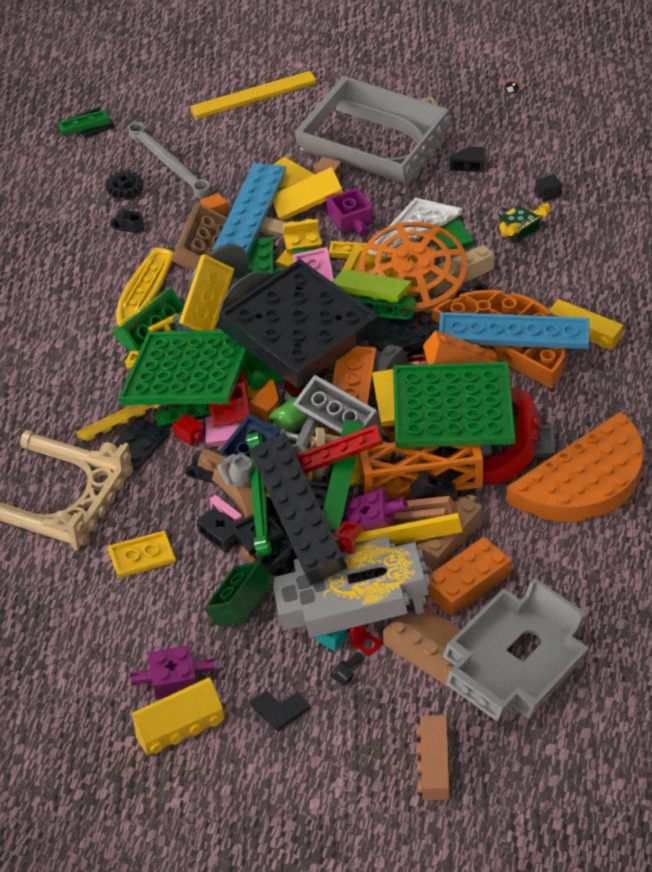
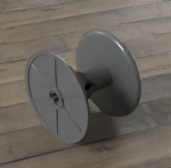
(240, 283)

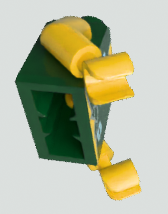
(520, 222)

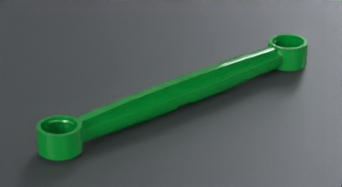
(259, 499)

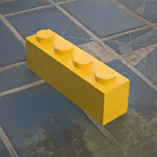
(601, 329)

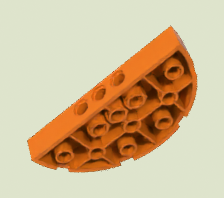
(537, 363)
(585, 477)

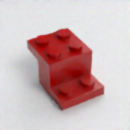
(236, 409)

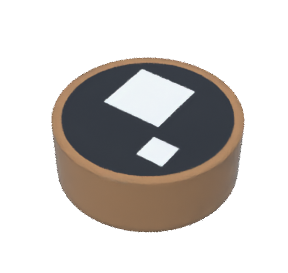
(512, 86)

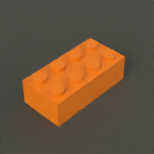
(468, 576)

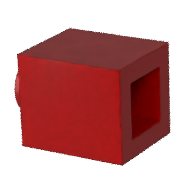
(188, 429)

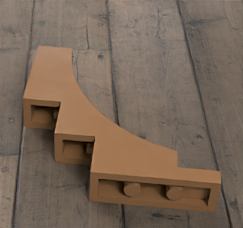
(240, 495)

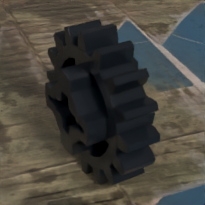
(124, 184)

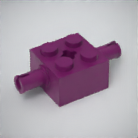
(350, 211)
(374, 510)
(171, 671)

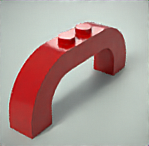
(519, 455)

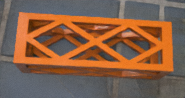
(404, 468)

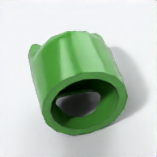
(289, 417)

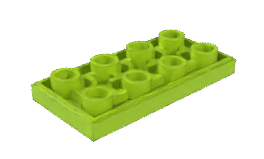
(372, 285)

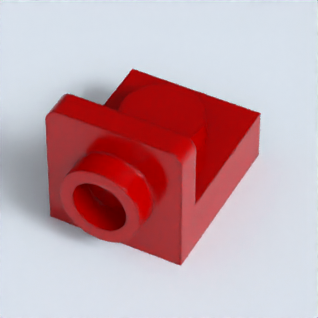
(346, 535)

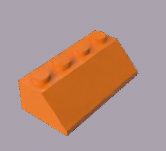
(446, 349)

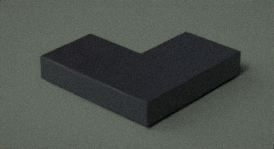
(277, 713)

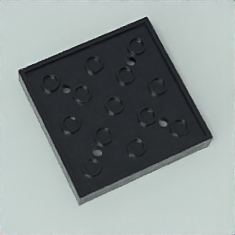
(298, 322)

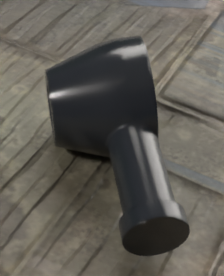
(342, 671)

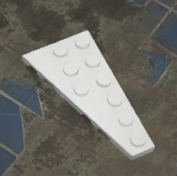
(419, 211)

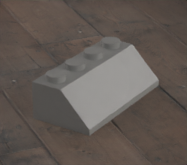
(333, 405)

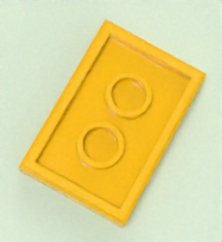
(141, 554)

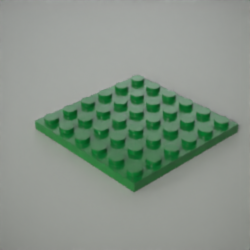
(184, 369)
(452, 405)

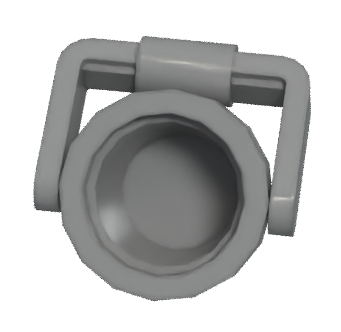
(238, 472)

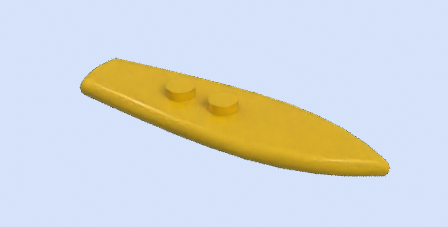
(144, 283)

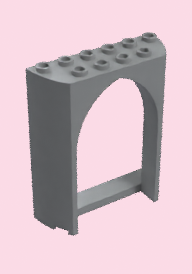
(416, 118)

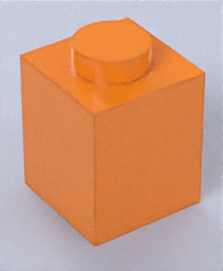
(216, 203)

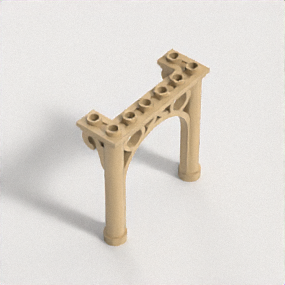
(74, 523)

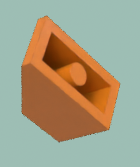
(265, 402)

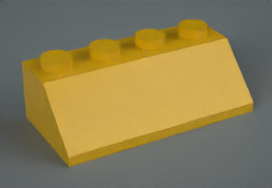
(177, 717)

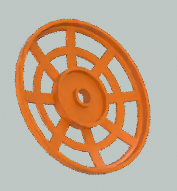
(425, 261)

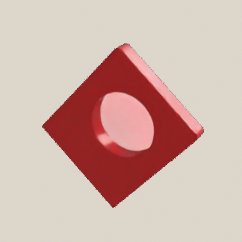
(359, 635)

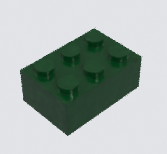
(239, 594)

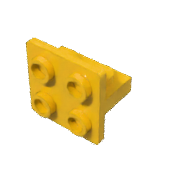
(301, 235)

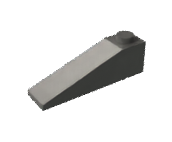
(385, 360)

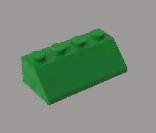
(134, 329)

